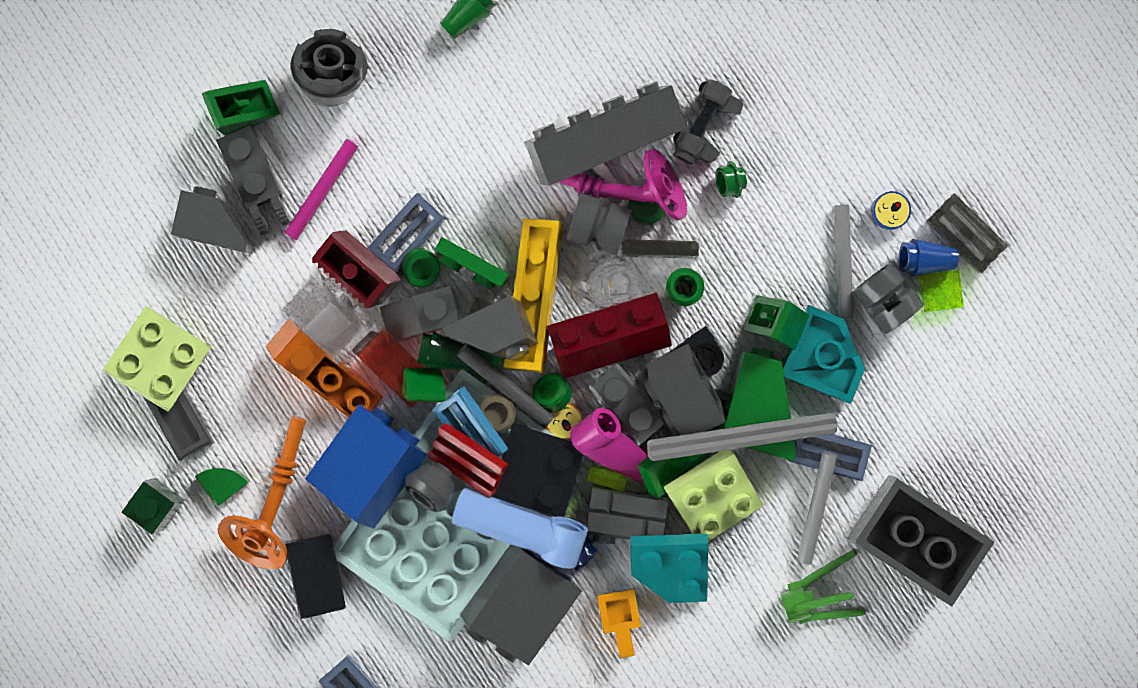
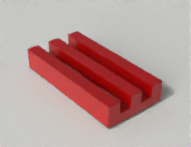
(465, 465)

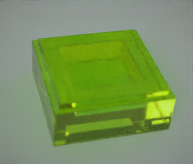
(941, 291)
(606, 478)

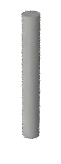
(843, 261)
(817, 507)

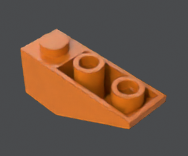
(319, 372)

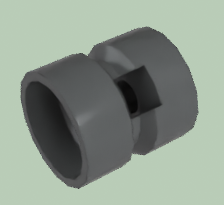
(598, 224)
(879, 288)

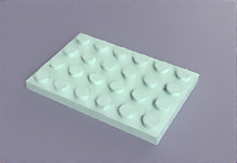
(419, 553)

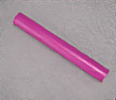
(321, 189)

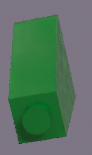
(758, 396)

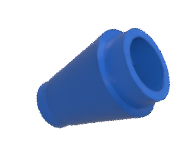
(925, 258)

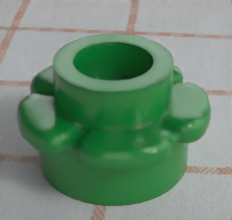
(730, 180)

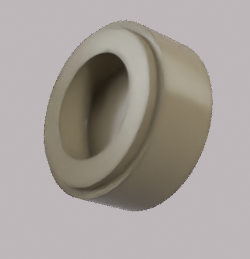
(499, 411)

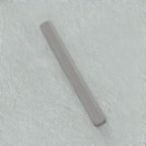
(741, 436)

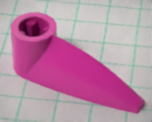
(602, 441)

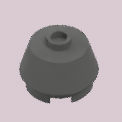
(328, 67)

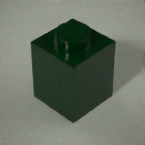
(153, 506)

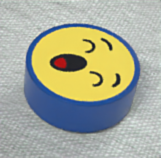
(891, 210)

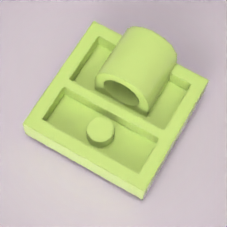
(156, 358)
(714, 495)

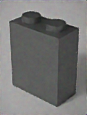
(519, 604)

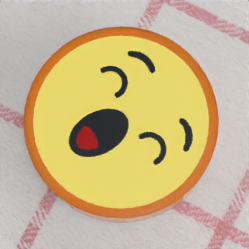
(564, 421)

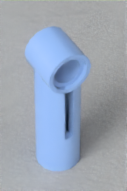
(555, 538)

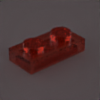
(388, 361)

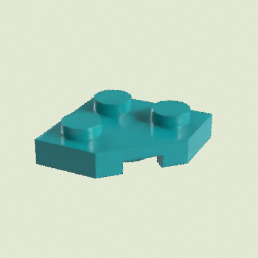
(825, 357)
(672, 565)

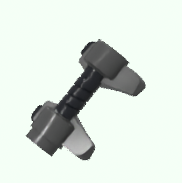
(691, 143)

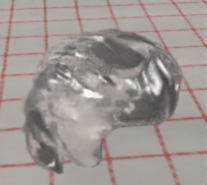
(604, 283)

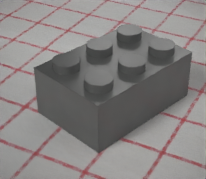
(920, 540)

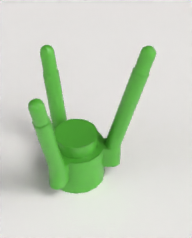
(801, 604)

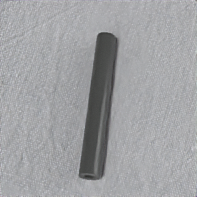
(505, 385)

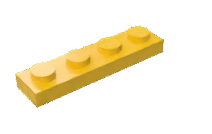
(536, 286)

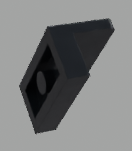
(315, 576)

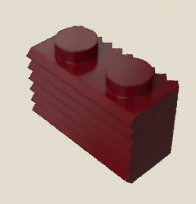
(356, 268)

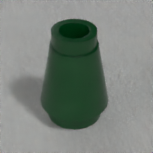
(440, 353)

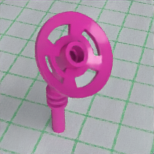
(661, 186)

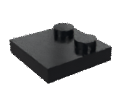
(539, 471)

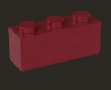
(610, 335)

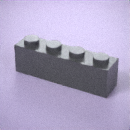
(605, 134)

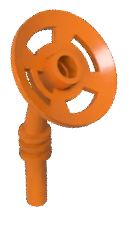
(259, 531)

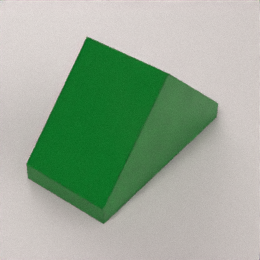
(240, 106)
(776, 321)

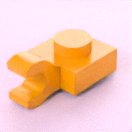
(619, 615)

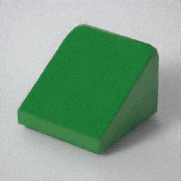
(423, 385)

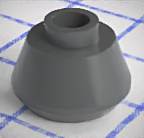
(431, 486)

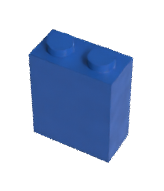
(366, 465)

